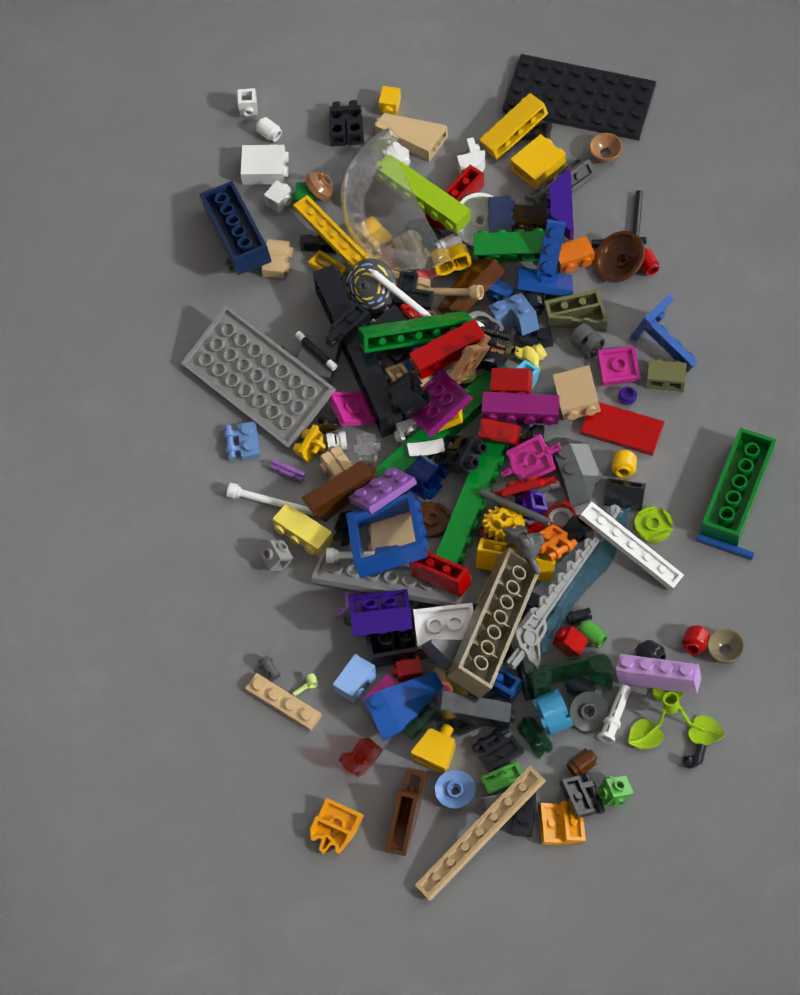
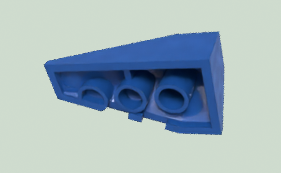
(398, 705)

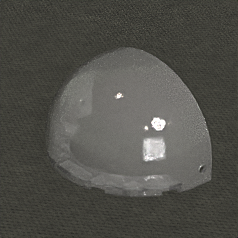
(384, 210)

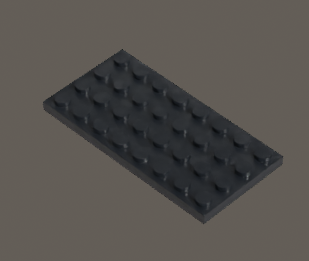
(583, 96)

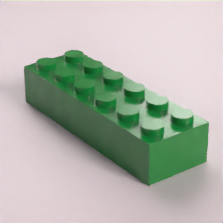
(738, 486)

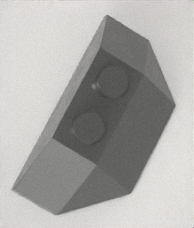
(576, 470)
(441, 651)

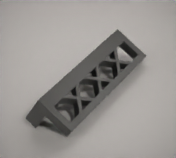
(580, 173)

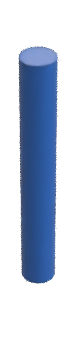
(725, 546)

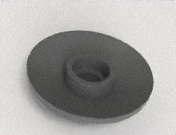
(594, 718)

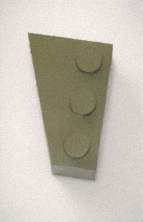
(575, 310)

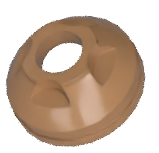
(608, 142)
(319, 185)

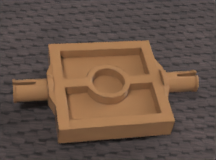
(470, 360)

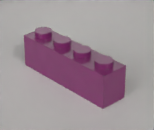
(521, 408)

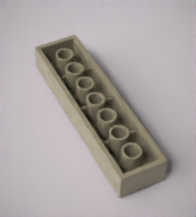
(493, 623)

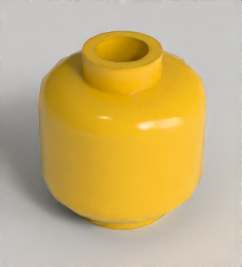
(624, 463)

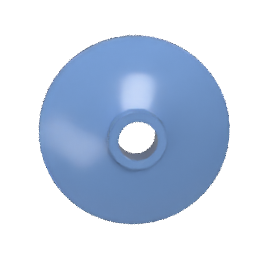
(452, 781)

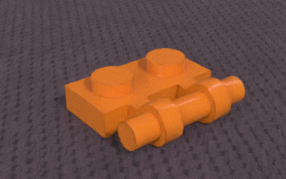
(556, 536)

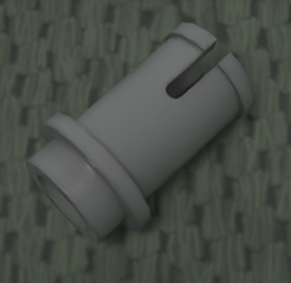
(269, 668)

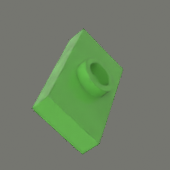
(501, 778)

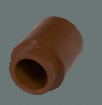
(582, 762)

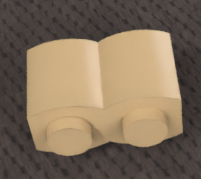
(280, 253)

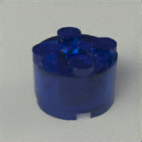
(427, 476)

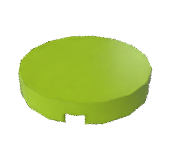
(653, 524)

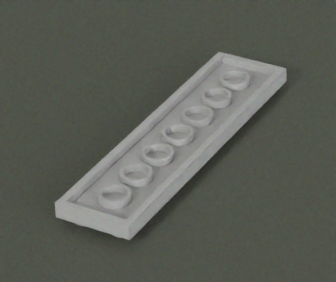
(344, 575)

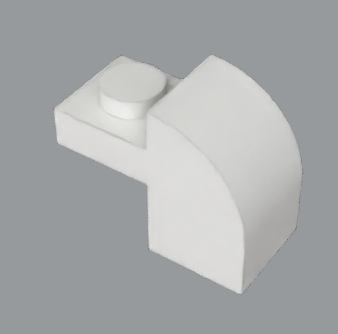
(474, 157)

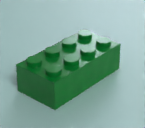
(508, 246)

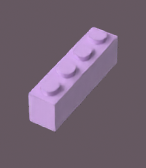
(658, 674)

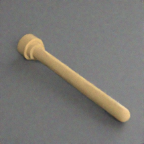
(475, 292)

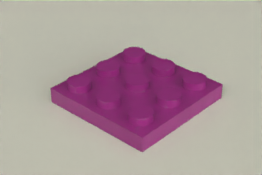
(446, 401)

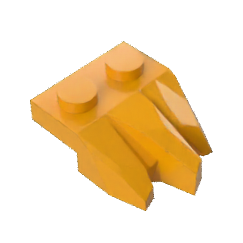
(335, 826)

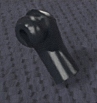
(695, 759)

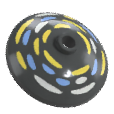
(376, 296)

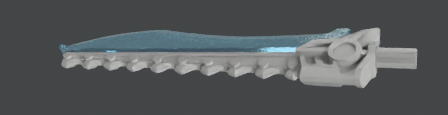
(536, 631)

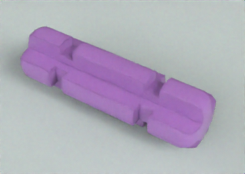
(288, 470)

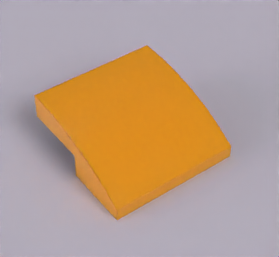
(559, 825)

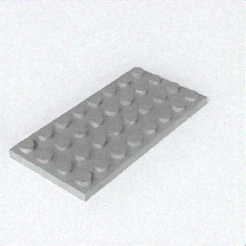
(258, 376)

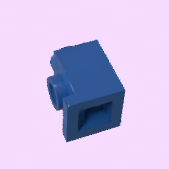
(500, 290)

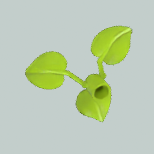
(646, 735)

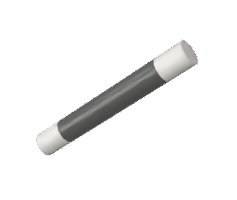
(538, 489)

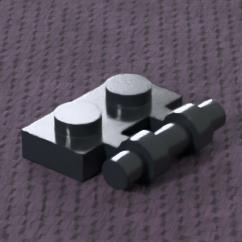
(501, 753)
(577, 796)

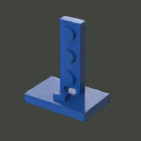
(545, 277)
(660, 334)

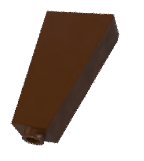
(481, 272)
(334, 494)

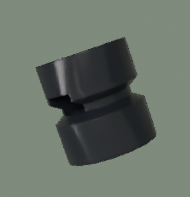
(529, 432)

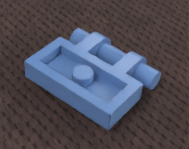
(247, 438)

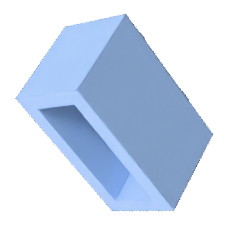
(354, 679)

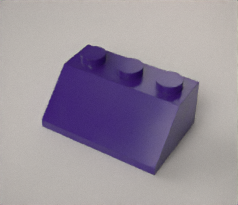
(380, 612)

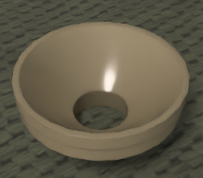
(727, 638)

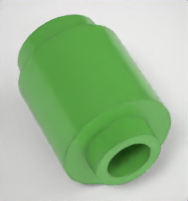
(593, 632)

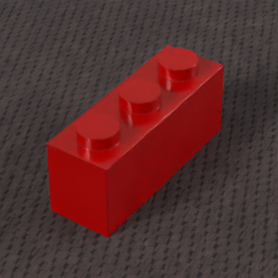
(442, 573)

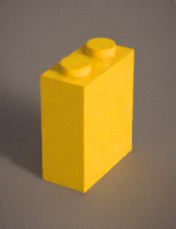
(538, 161)

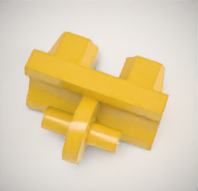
(311, 445)

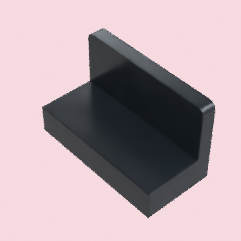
(624, 494)

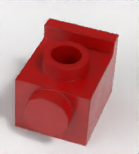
(407, 669)

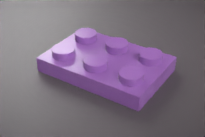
(382, 490)

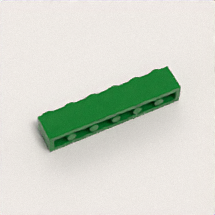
(409, 332)

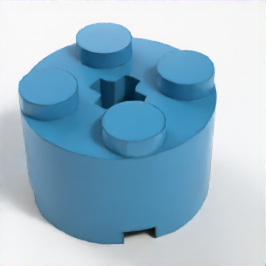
(552, 712)

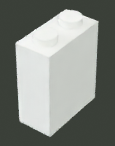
(263, 164)

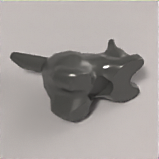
(526, 544)

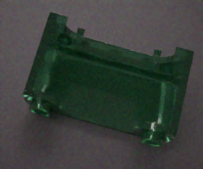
(594, 665)

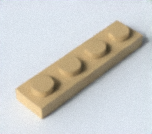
(283, 702)

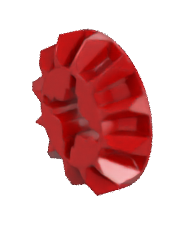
(409, 312)

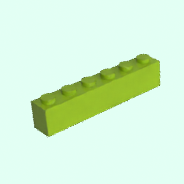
(437, 202)

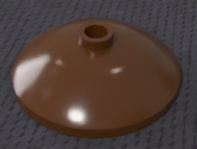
(614, 251)

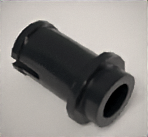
(578, 616)

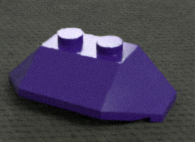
(561, 202)

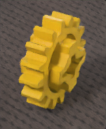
(501, 518)

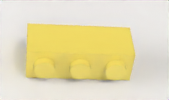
(302, 530)

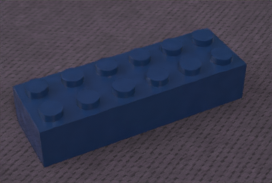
(235, 228)

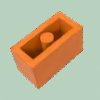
(575, 255)

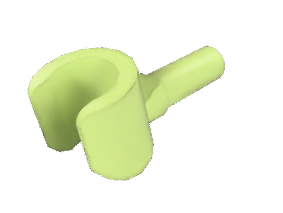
(312, 682)

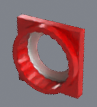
(563, 506)

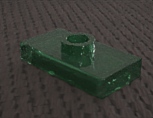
(416, 725)

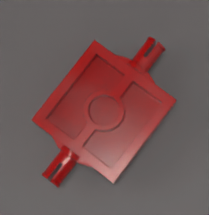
(529, 483)

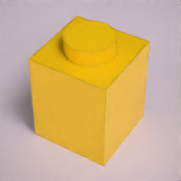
(389, 100)

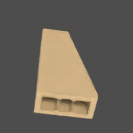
(417, 136)

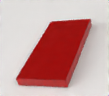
(624, 428)

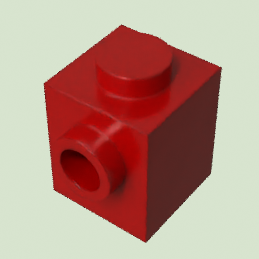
(570, 641)

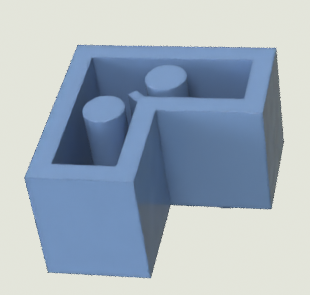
(515, 312)

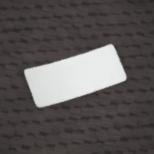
(426, 448)

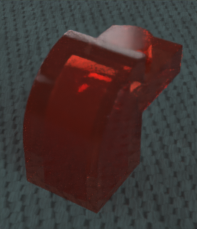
(361, 757)

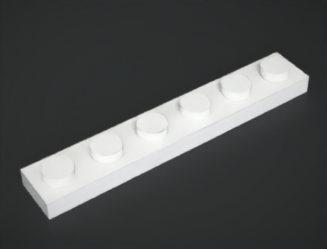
(631, 546)

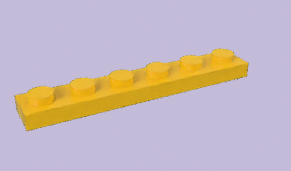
(329, 231)

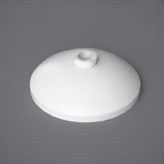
(479, 209)

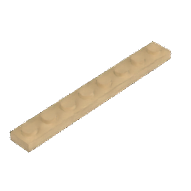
(480, 833)

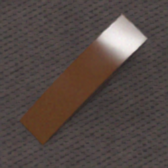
(406, 811)

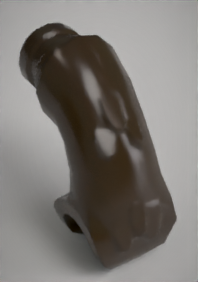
(327, 426)

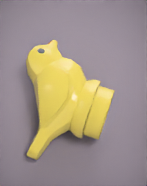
(531, 354)

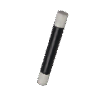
(314, 349)

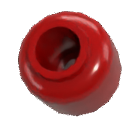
(695, 640)

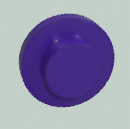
(627, 395)

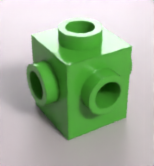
(615, 791)

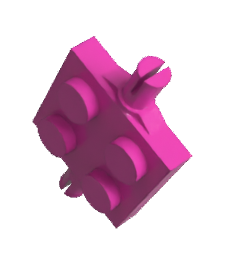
(531, 459)

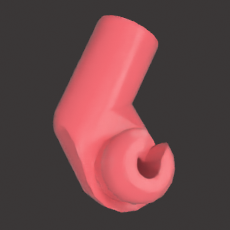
(427, 273)

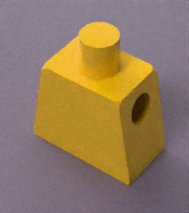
(435, 749)

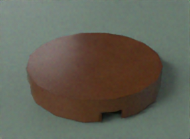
(435, 519)

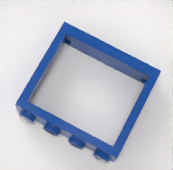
(394, 557)

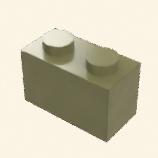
(666, 375)

